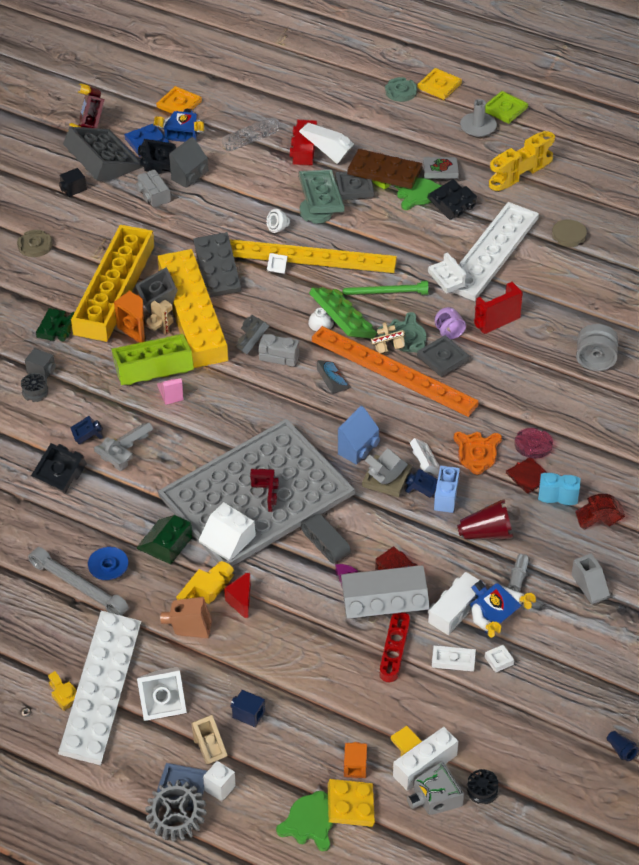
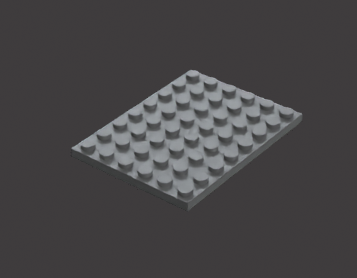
(305, 487)

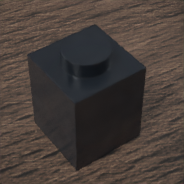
(72, 182)

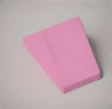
(171, 390)

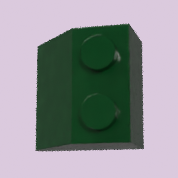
(167, 538)

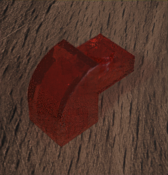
(600, 507)

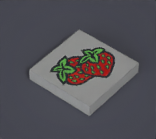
(440, 167)

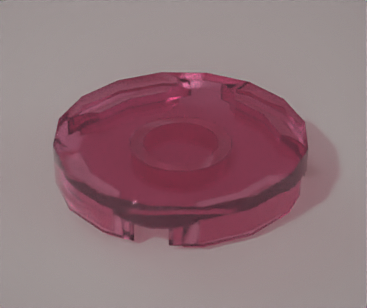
(533, 443)

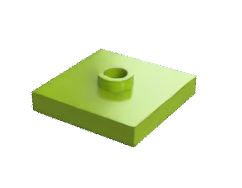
(505, 107)

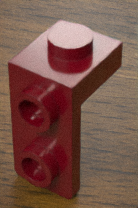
(266, 479)

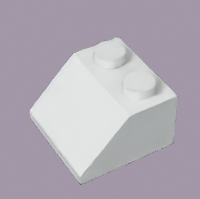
(227, 532)

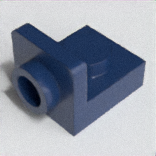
(85, 429)
(421, 482)

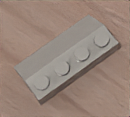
(385, 591)

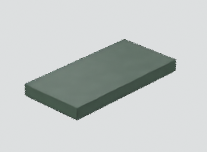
(321, 191)

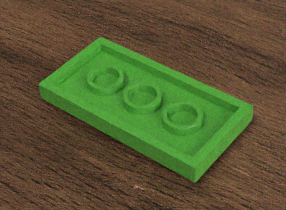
(343, 312)

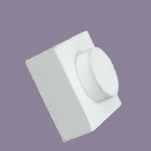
(277, 263)
(499, 658)

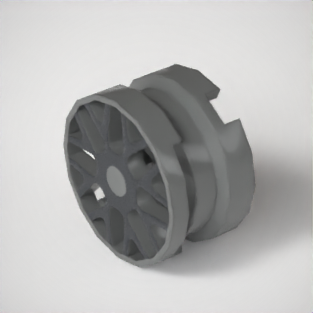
(34, 387)

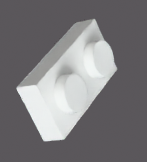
(425, 456)
(453, 658)

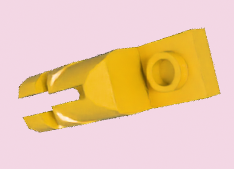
(208, 583)

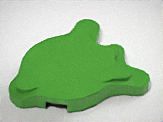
(416, 195)
(308, 821)

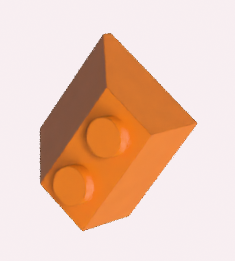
(130, 316)

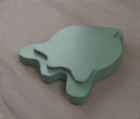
(415, 333)

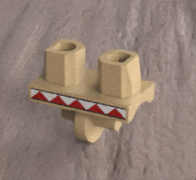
(160, 316)
(397, 338)

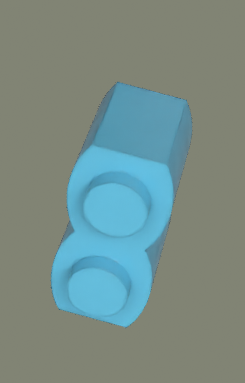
(559, 488)

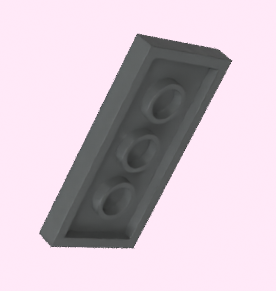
(217, 264)

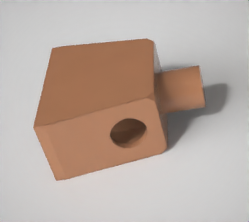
(189, 617)

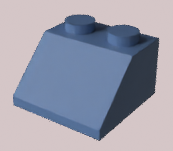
(357, 436)

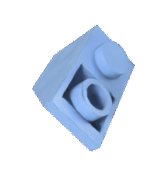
(446, 489)

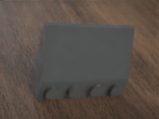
(100, 152)

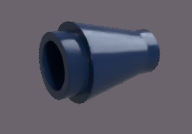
(623, 746)

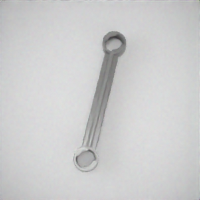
(41, 560)

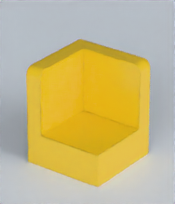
(405, 740)

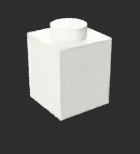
(219, 781)

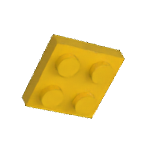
(350, 802)

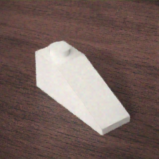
(330, 142)

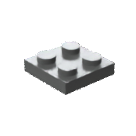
(353, 186)
(443, 355)

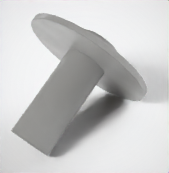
(478, 122)

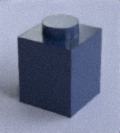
(248, 708)

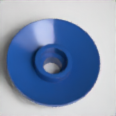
(108, 563)

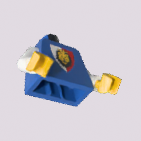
(180, 125)
(496, 605)

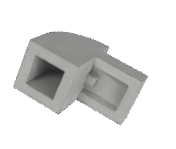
(387, 467)

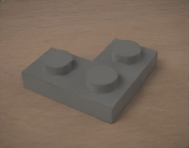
(254, 330)

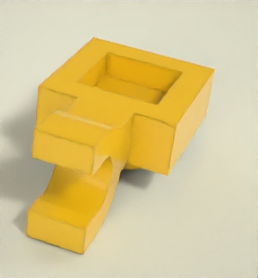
(63, 693)

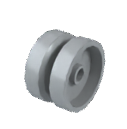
(597, 347)

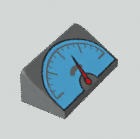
(331, 376)

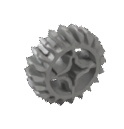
(162, 798)

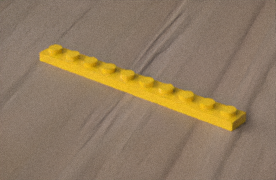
(315, 256)

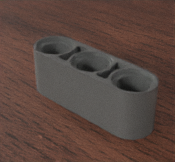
(325, 538)

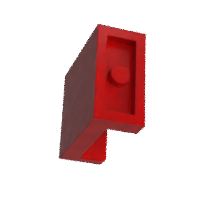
(498, 311)

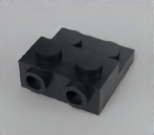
(155, 155)
(453, 199)
(59, 467)

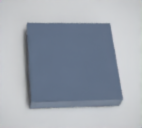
(185, 774)

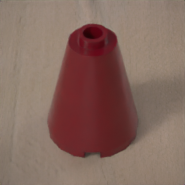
(487, 523)

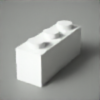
(453, 604)
(435, 749)

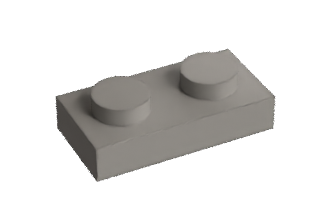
(138, 433)

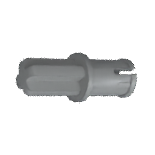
(518, 572)

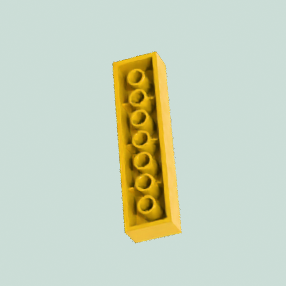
(113, 278)
(194, 309)

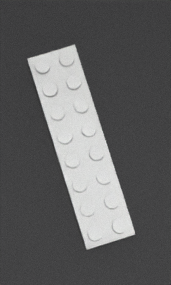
(494, 248)
(100, 688)

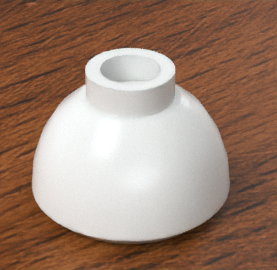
(277, 221)
(320, 318)

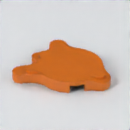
(477, 452)

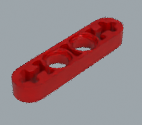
(396, 646)

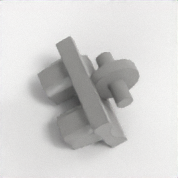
(114, 453)

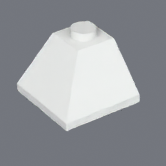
(161, 694)

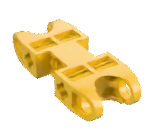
(514, 163)

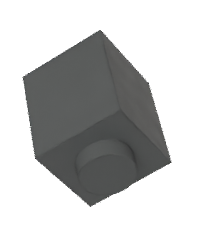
(40, 362)

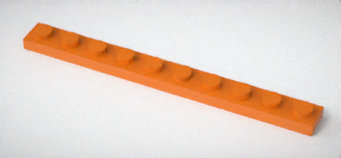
(395, 371)

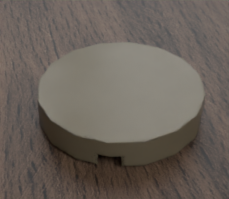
(569, 233)
(34, 243)

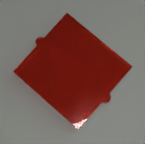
(526, 474)

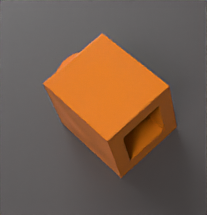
(355, 760)

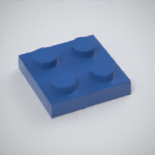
(149, 132)

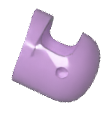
(449, 318)

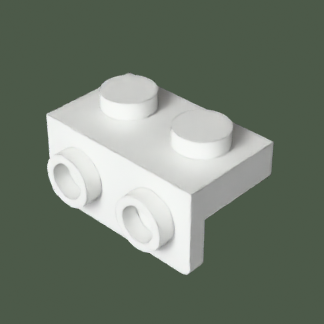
(448, 274)

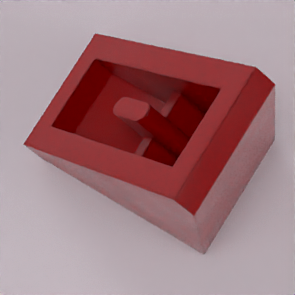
(238, 594)

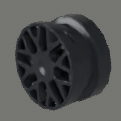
(482, 787)

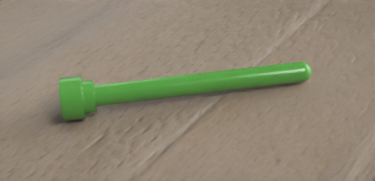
(419, 288)

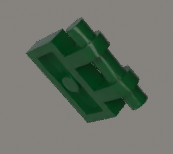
(51, 325)

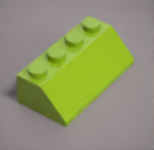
(152, 359)

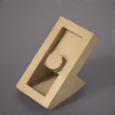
(209, 739)

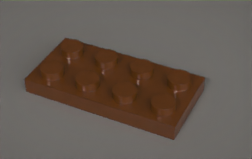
(384, 168)

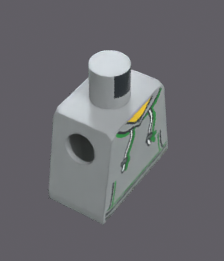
(436, 791)

